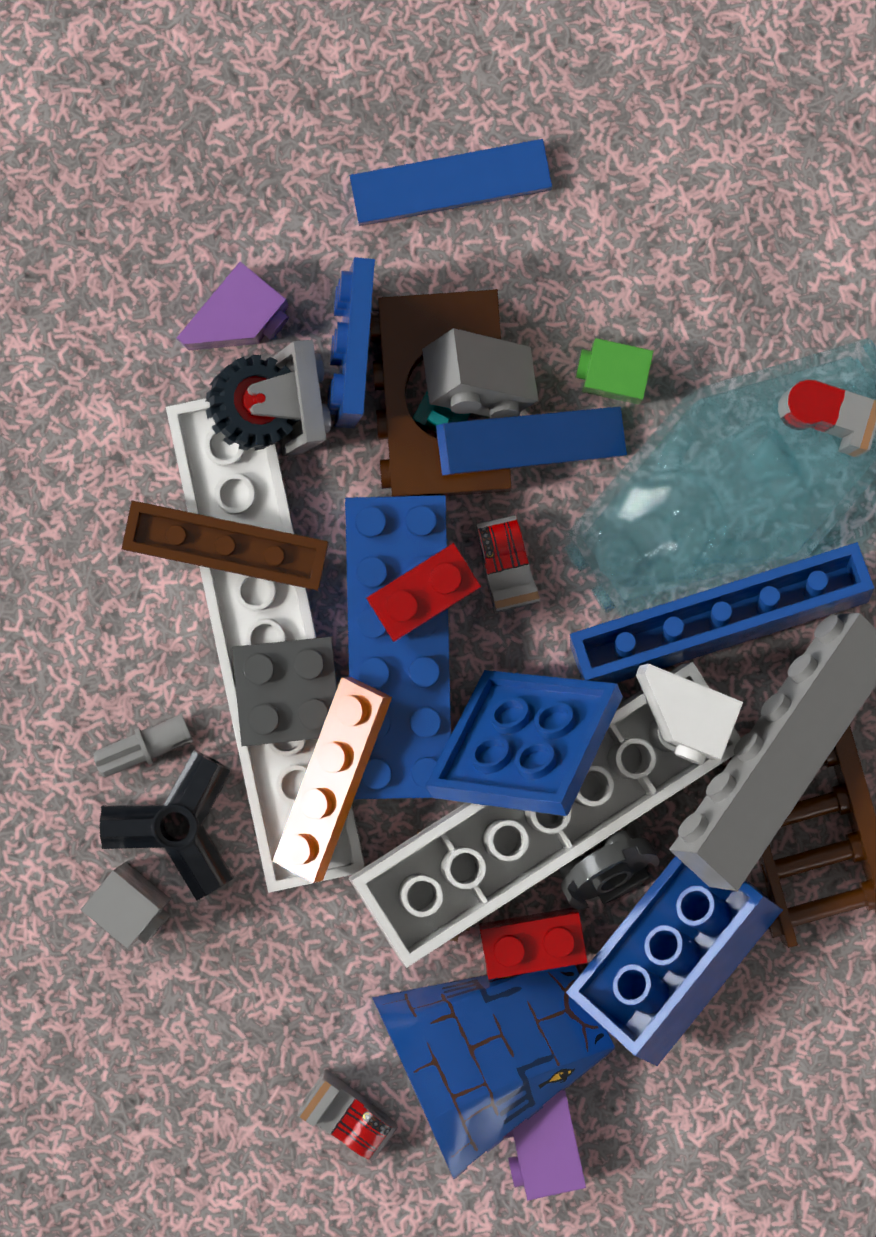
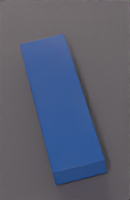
(451, 182)
(530, 440)

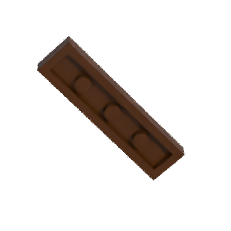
(225, 545)

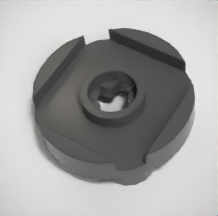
(608, 871)

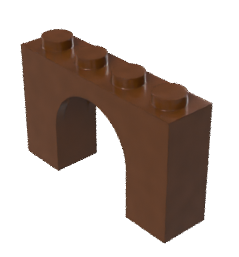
(404, 329)

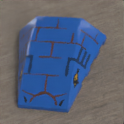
(490, 1053)

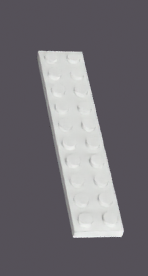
(251, 611)

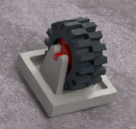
(272, 401)

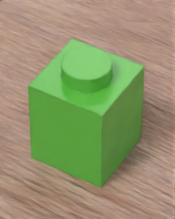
(615, 370)

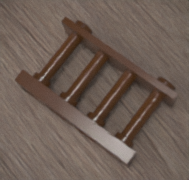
(847, 798)

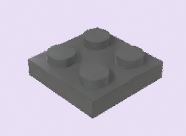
(284, 689)

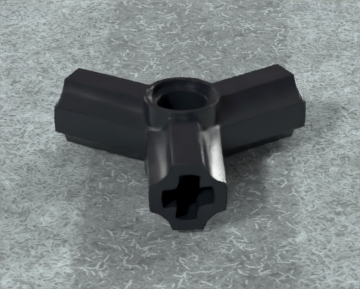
(144, 825)

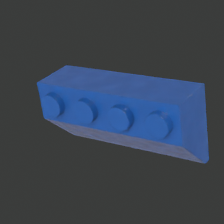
(670, 959)

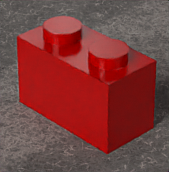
(423, 592)
(533, 943)

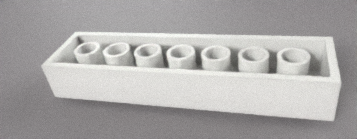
(492, 854)

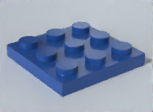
(351, 343)
(525, 742)

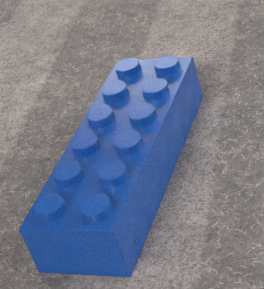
(382, 544)

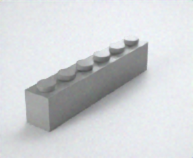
(780, 753)

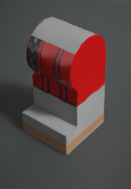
(832, 412)
(506, 564)
(347, 1116)

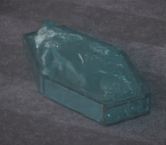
(724, 488)

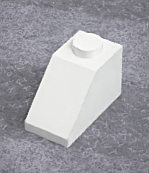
(689, 713)

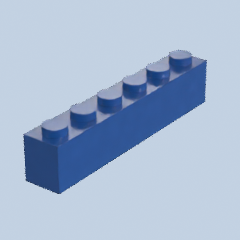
(724, 616)

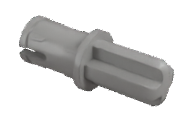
(143, 746)

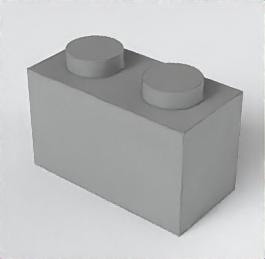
(479, 375)
(128, 906)

